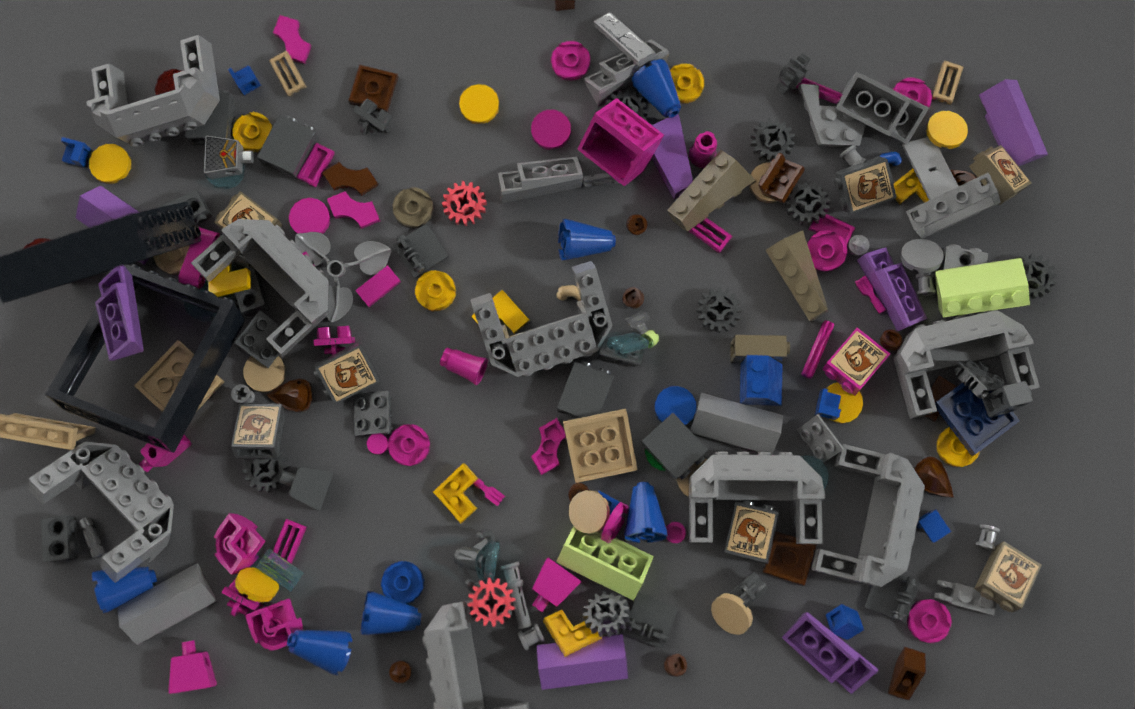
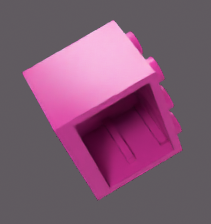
(620, 141)

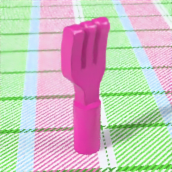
(866, 289)
(490, 492)

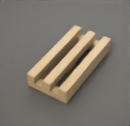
(296, 88)
(942, 97)

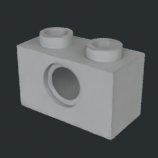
(954, 252)

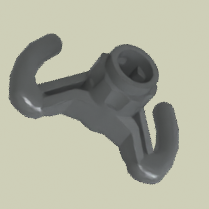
(474, 558)

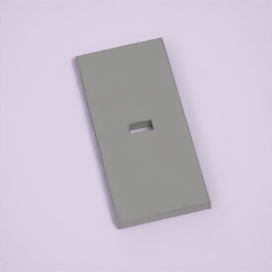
(925, 157)

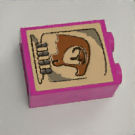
(855, 361)

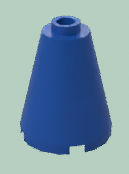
(658, 87)
(583, 240)
(644, 516)
(112, 594)
(387, 615)
(322, 648)

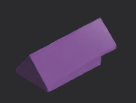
(1012, 122)
(101, 206)
(892, 288)
(119, 314)
(828, 653)
(592, 664)

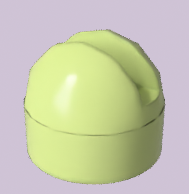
(650, 334)

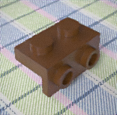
(780, 178)

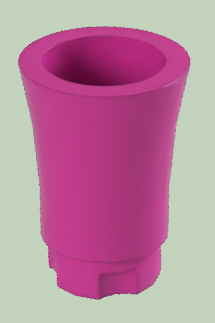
(703, 149)
(464, 364)

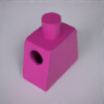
(159, 457)
(553, 585)
(190, 670)

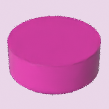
(377, 444)
(675, 532)

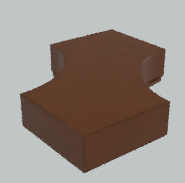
(342, 177)

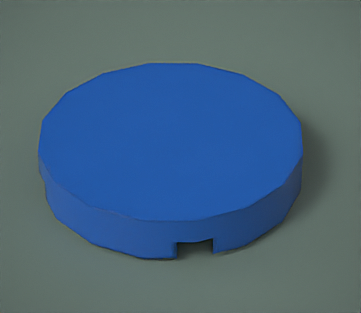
(676, 401)
(402, 582)

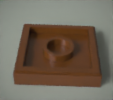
(373, 85)
(789, 559)

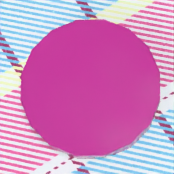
(570, 60)
(915, 89)
(551, 129)
(309, 216)
(827, 250)
(409, 445)
(614, 523)
(929, 621)

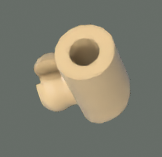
(568, 291)

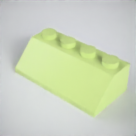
(982, 287)
(611, 565)

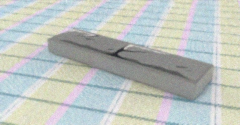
(625, 39)

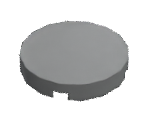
(922, 255)

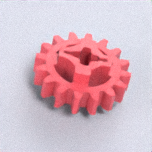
(462, 211)
(490, 590)

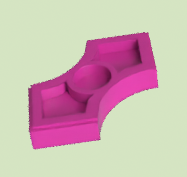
(288, 31)
(362, 213)
(546, 456)

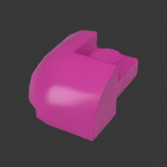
(237, 543)
(273, 624)

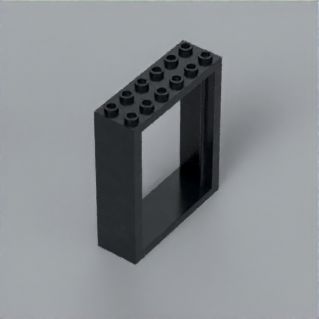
(96, 250)
(191, 387)

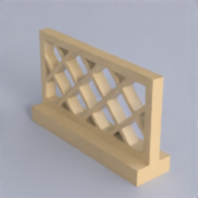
(43, 430)

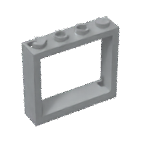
(954, 206)

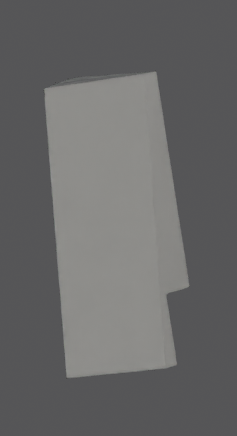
(617, 73)
(881, 107)
(540, 179)
(736, 424)
(165, 604)

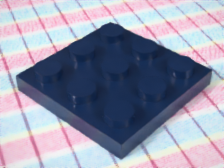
(970, 420)

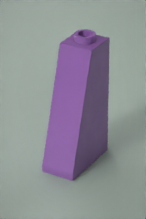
(672, 156)

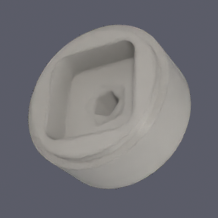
(858, 245)

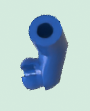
(893, 157)

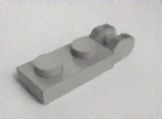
(966, 597)

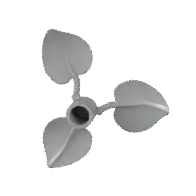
(370, 255)

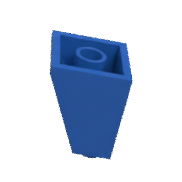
(760, 381)

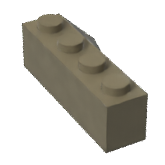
(710, 190)
(797, 269)

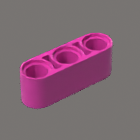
(188, 273)

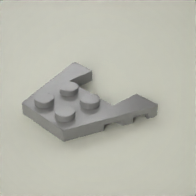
(829, 124)

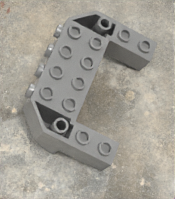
(163, 114)
(280, 266)
(961, 340)
(552, 342)
(756, 478)
(125, 489)
(889, 519)
(454, 657)

